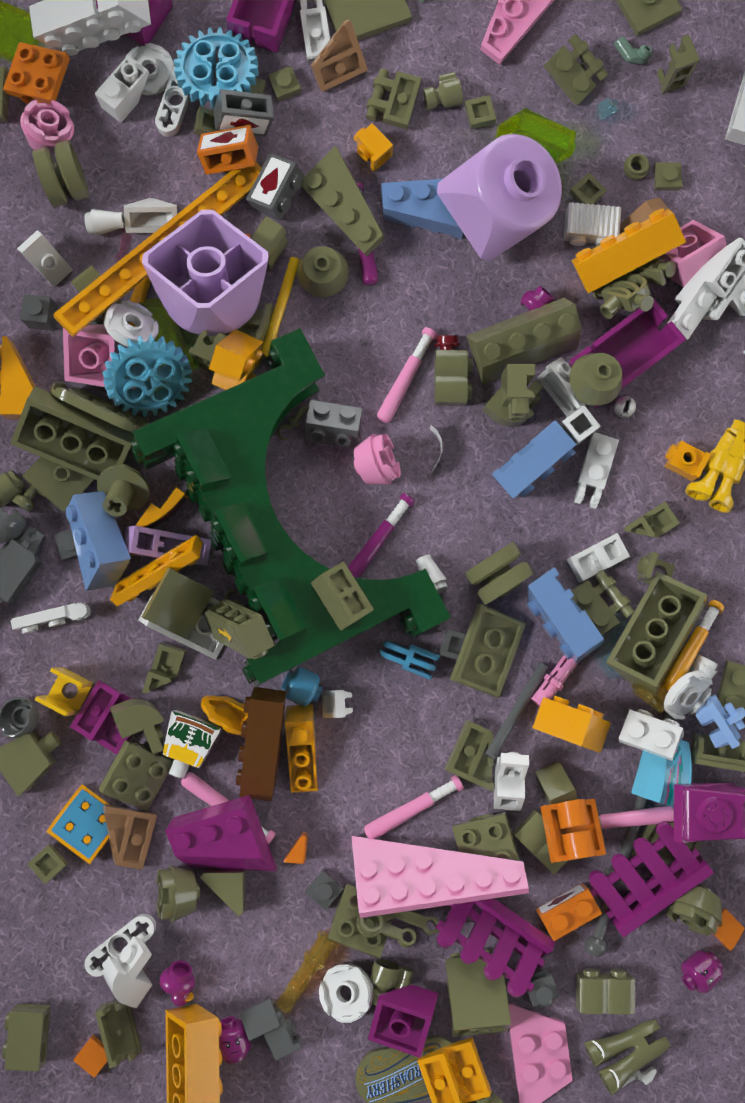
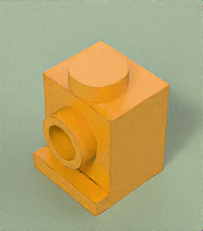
(373, 146)
(677, 464)

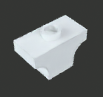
(45, 258)

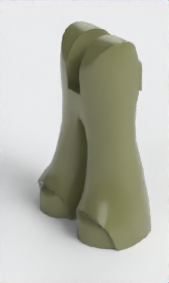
(618, 1073)

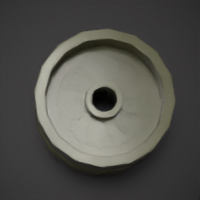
(60, 174)
(499, 573)

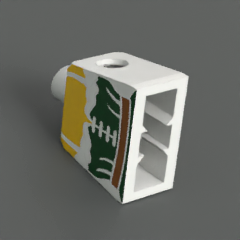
(189, 741)

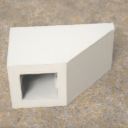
(123, 89)

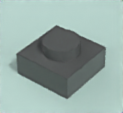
(66, 544)
(452, 643)
(324, 889)

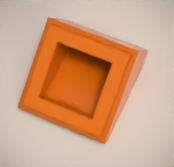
(297, 853)
(730, 930)

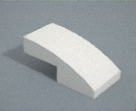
(598, 557)

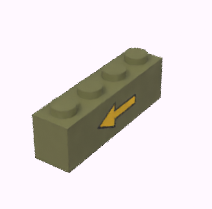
(238, 628)

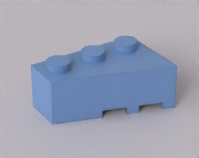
(418, 206)
(535, 460)
(97, 541)
(563, 617)

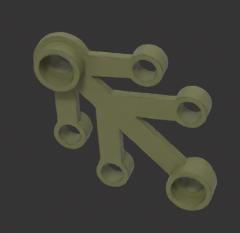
(389, 930)

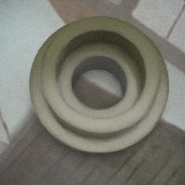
(641, 161)

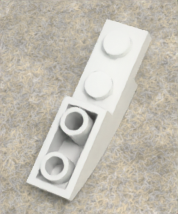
(711, 281)

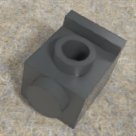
(544, 988)
(283, 1039)

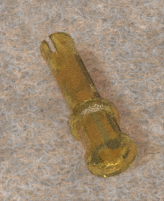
(313, 961)

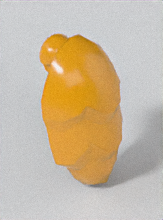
(225, 712)

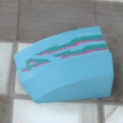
(658, 775)

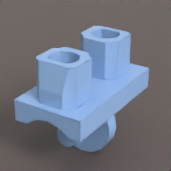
(727, 732)

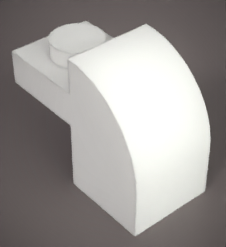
(580, 425)
(510, 781)
(126, 975)

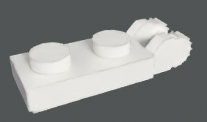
(314, 29)
(596, 467)
(54, 617)

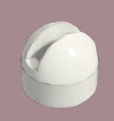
(620, 404)

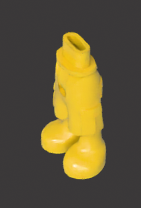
(726, 462)

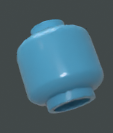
(301, 686)

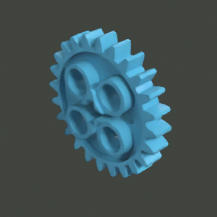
(198, 63)
(147, 375)

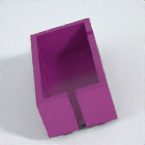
(260, 21)
(637, 343)

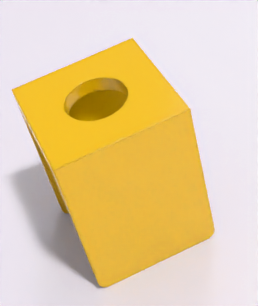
(57, 701)

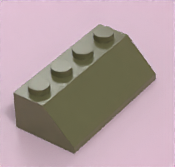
(525, 339)
(69, 435)
(657, 632)

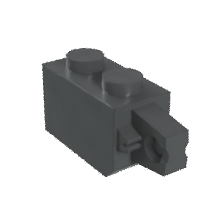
(19, 563)

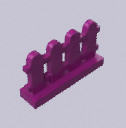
(657, 892)
(511, 934)

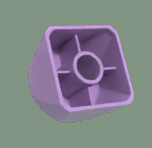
(502, 193)
(207, 274)

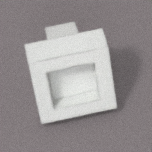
(334, 703)

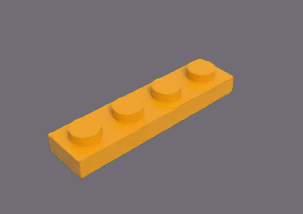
(150, 575)

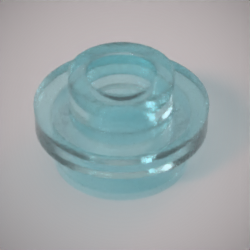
(606, 108)

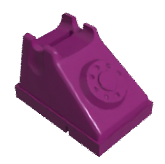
(708, 812)

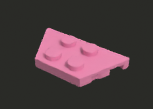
(538, 1054)

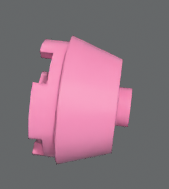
(46, 124)
(376, 461)

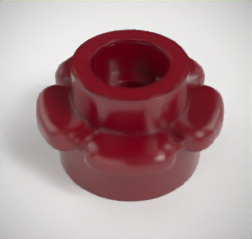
(447, 342)

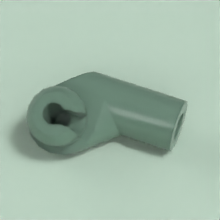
(633, 55)

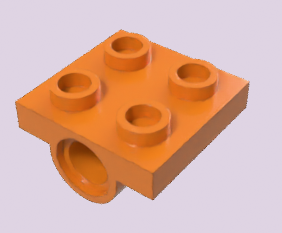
(36, 73)
(573, 830)

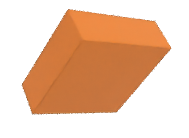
(92, 1056)

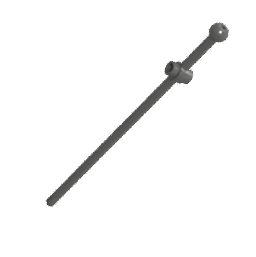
(595, 944)

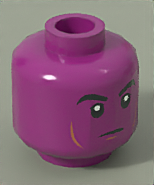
(701, 971)
(233, 1040)

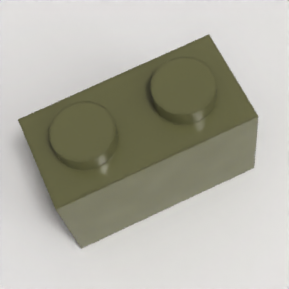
(26, 1037)

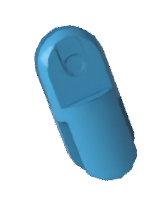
(410, 658)

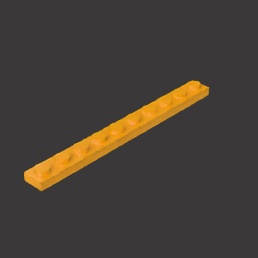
(130, 271)

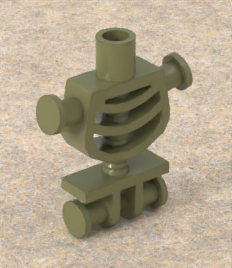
(632, 289)

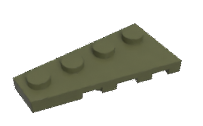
(339, 196)

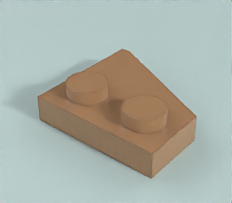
(339, 59)
(129, 834)

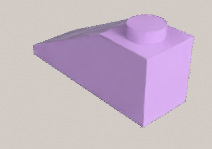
(155, 543)

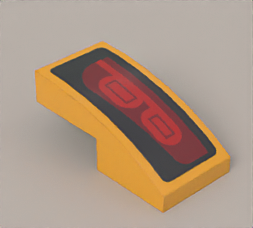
(155, 516)

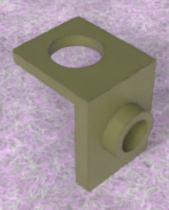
(647, 564)

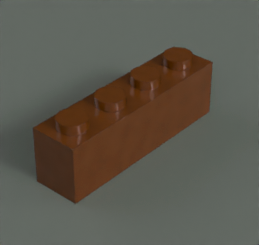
(262, 743)

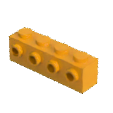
(628, 250)

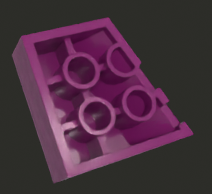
(221, 838)

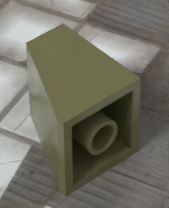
(474, 1001)

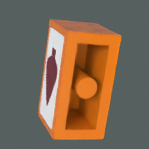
(227, 149)
(568, 911)

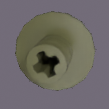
(124, 489)

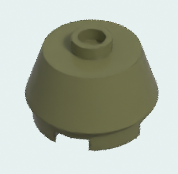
(322, 271)
(596, 378)
(176, 893)
(698, 910)

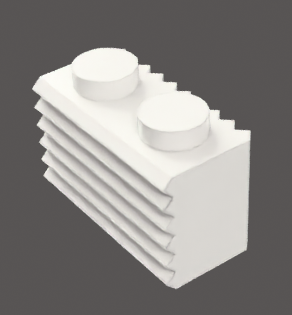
(590, 223)

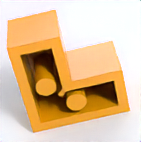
(235, 359)
(578, 726)

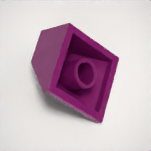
(403, 1019)

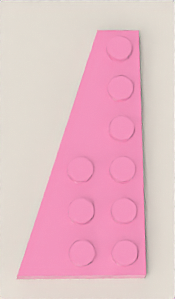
(510, 24)
(414, 877)

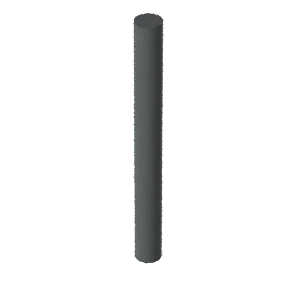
(516, 711)

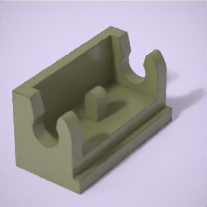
(680, 67)
(203, 353)
(342, 595)
(705, 753)
(118, 1032)

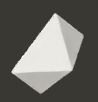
(148, 215)

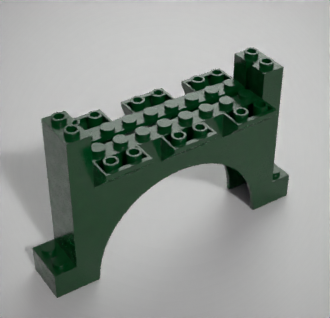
(222, 458)

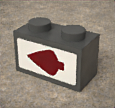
(242, 109)
(275, 187)

